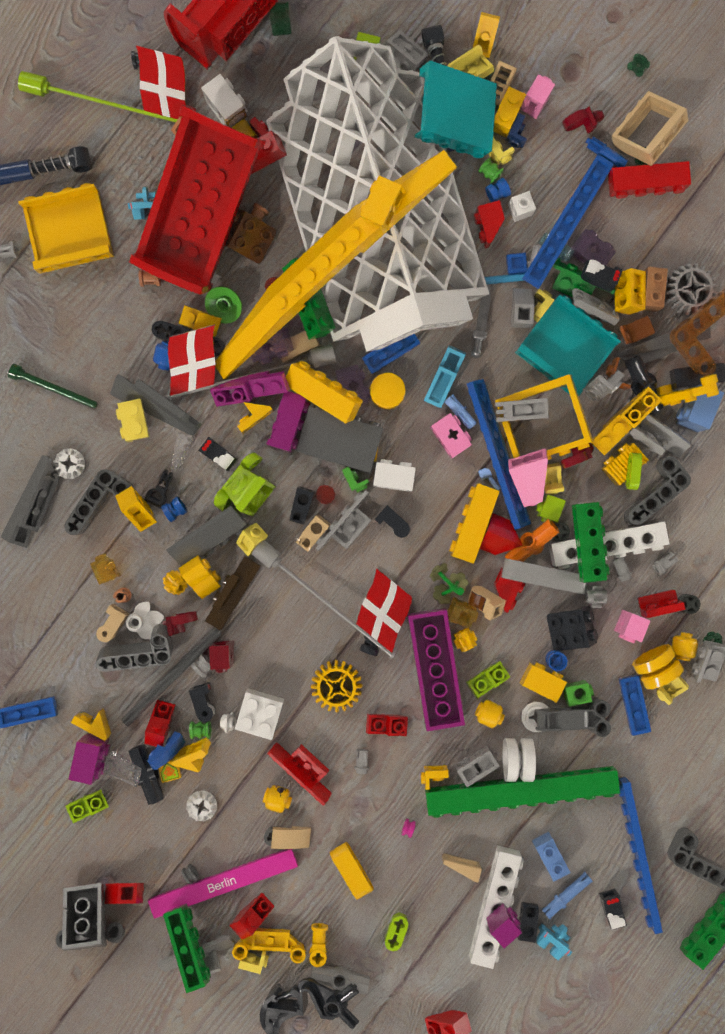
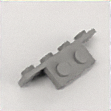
(600, 387)
(658, 436)
(349, 526)
(211, 954)

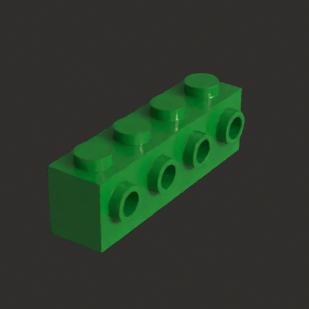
(315, 314)
(589, 542)
(707, 935)
(186, 948)

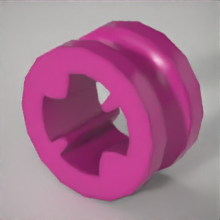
(408, 828)

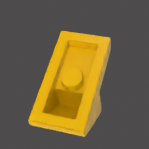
(486, 32)
(198, 319)
(258, 413)
(97, 727)
(192, 755)

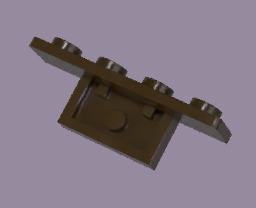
(231, 594)

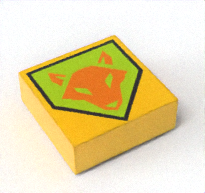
(169, 772)

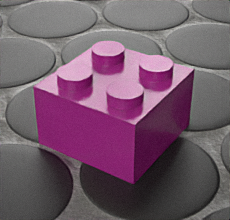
(89, 759)

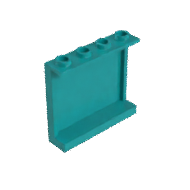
(457, 110)
(567, 343)

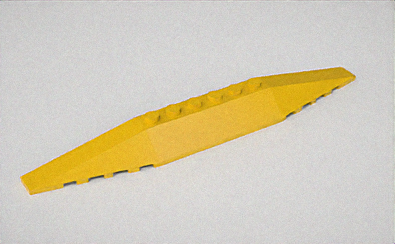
(321, 263)

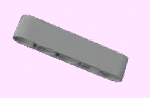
(543, 576)

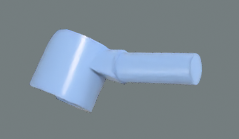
(486, 473)

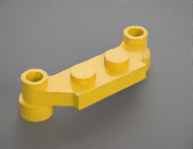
(708, 387)
(270, 940)

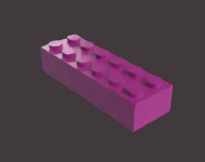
(436, 669)

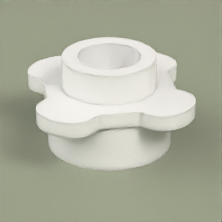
(228, 722)

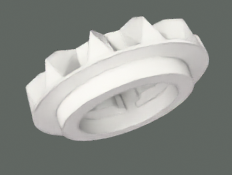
(73, 471)
(529, 711)
(209, 802)

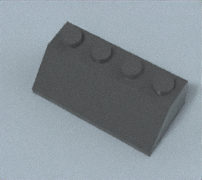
(208, 536)

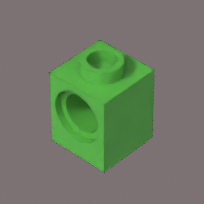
(569, 693)

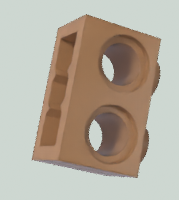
(655, 288)

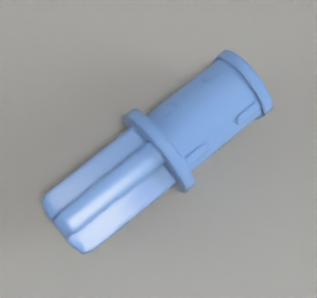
(460, 411)

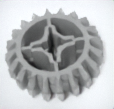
(690, 273)

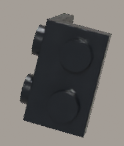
(572, 629)

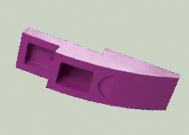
(249, 387)

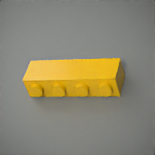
(323, 392)
(474, 523)

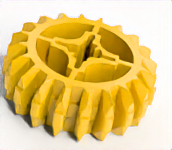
(343, 691)

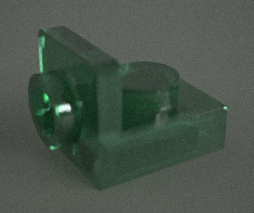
(280, 19)

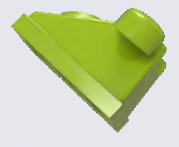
(244, 488)

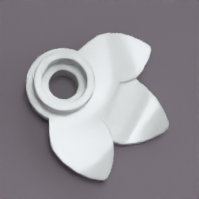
(147, 620)

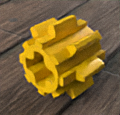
(174, 582)
(465, 639)

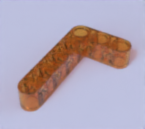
(691, 333)

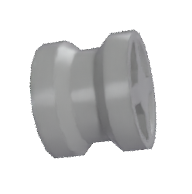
(202, 666)

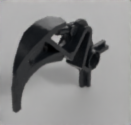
(328, 1003)

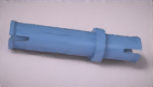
(567, 895)

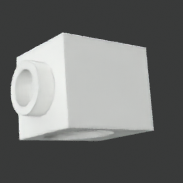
(521, 206)

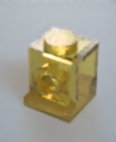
(104, 569)
(462, 618)

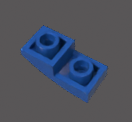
(162, 755)

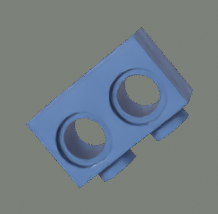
(551, 856)

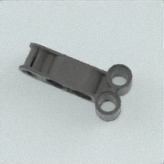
(575, 718)

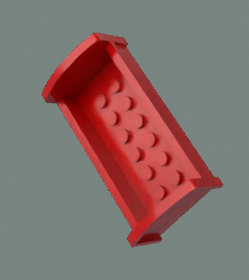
(215, 26)
(196, 201)

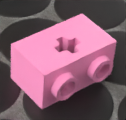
(537, 96)
(441, 431)
(631, 627)

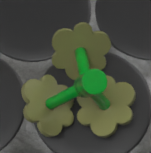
(456, 583)

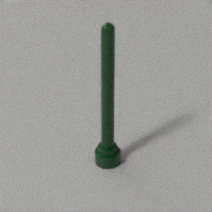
(17, 373)

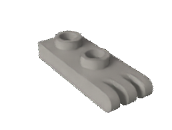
(595, 306)
(523, 410)

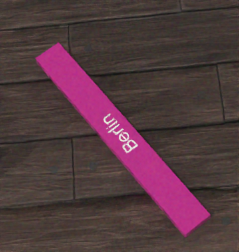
(223, 882)

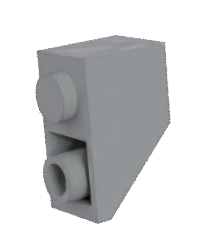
(522, 308)

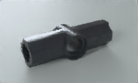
(641, 378)
(148, 777)

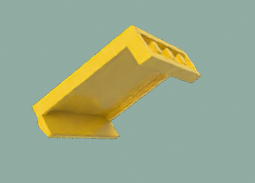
(67, 228)

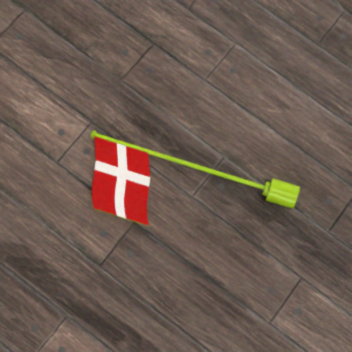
(160, 85)

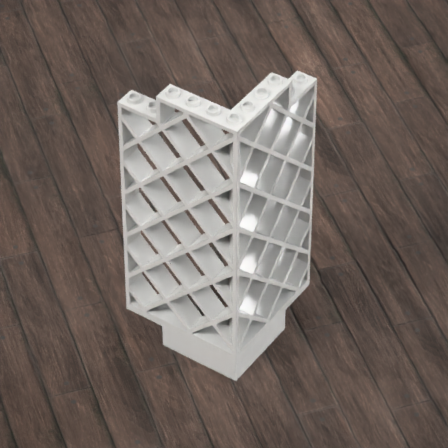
(418, 311)

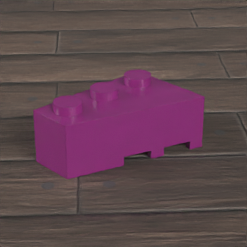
(288, 422)

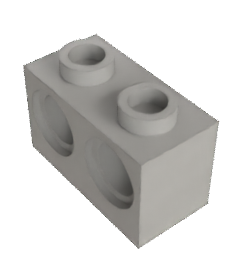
(476, 766)

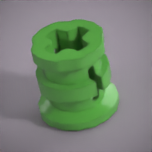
(490, 170)
(200, 730)

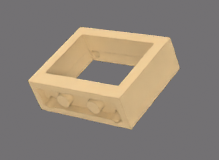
(651, 101)

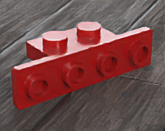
(304, 769)

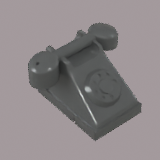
(85, 919)

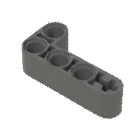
(655, 494)
(92, 503)
(111, 657)
(688, 858)

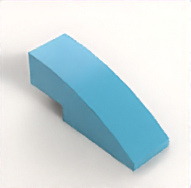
(445, 376)

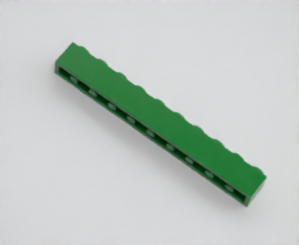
(545, 788)

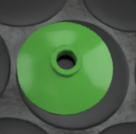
(215, 305)

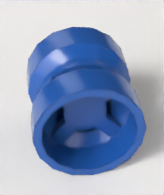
(498, 190)
(174, 509)
(559, 660)

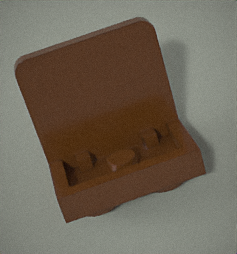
(250, 236)

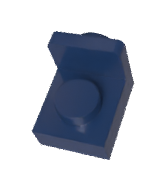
(514, 136)

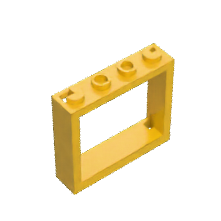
(559, 382)

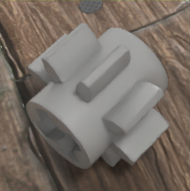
(596, 596)

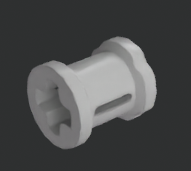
(13, 250)

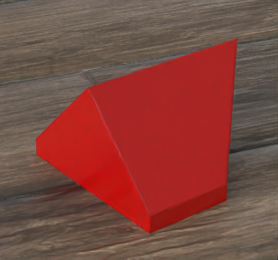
(500, 536)

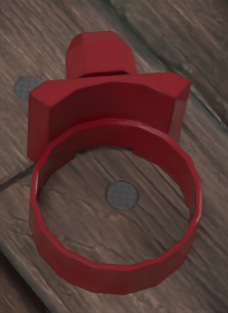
(583, 117)
(578, 456)
(175, 624)

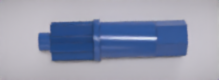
(602, 149)

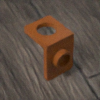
(637, 330)
(611, 369)

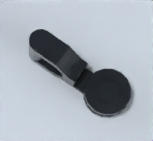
(166, 478)

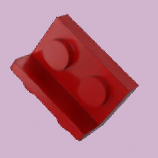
(660, 604)

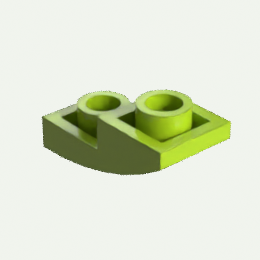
(488, 679)
(87, 805)

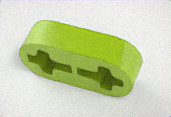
(634, 471)
(400, 933)

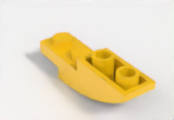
(625, 420)

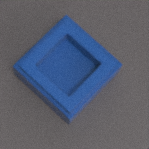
(516, 263)

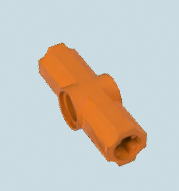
(534, 542)

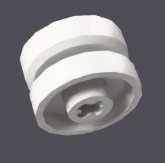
(519, 759)

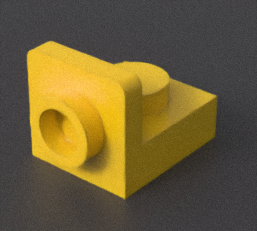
(436, 773)

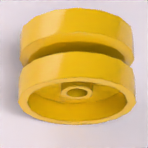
(658, 666)

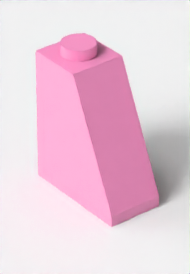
(529, 476)

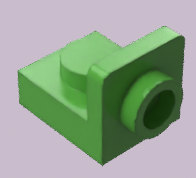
(351, 478)

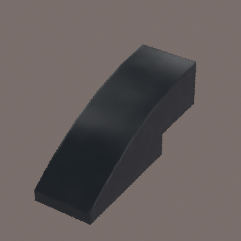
(686, 377)

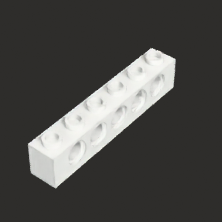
(656, 531)
(503, 858)

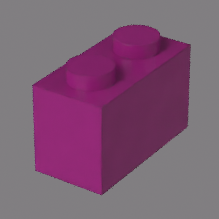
(504, 925)

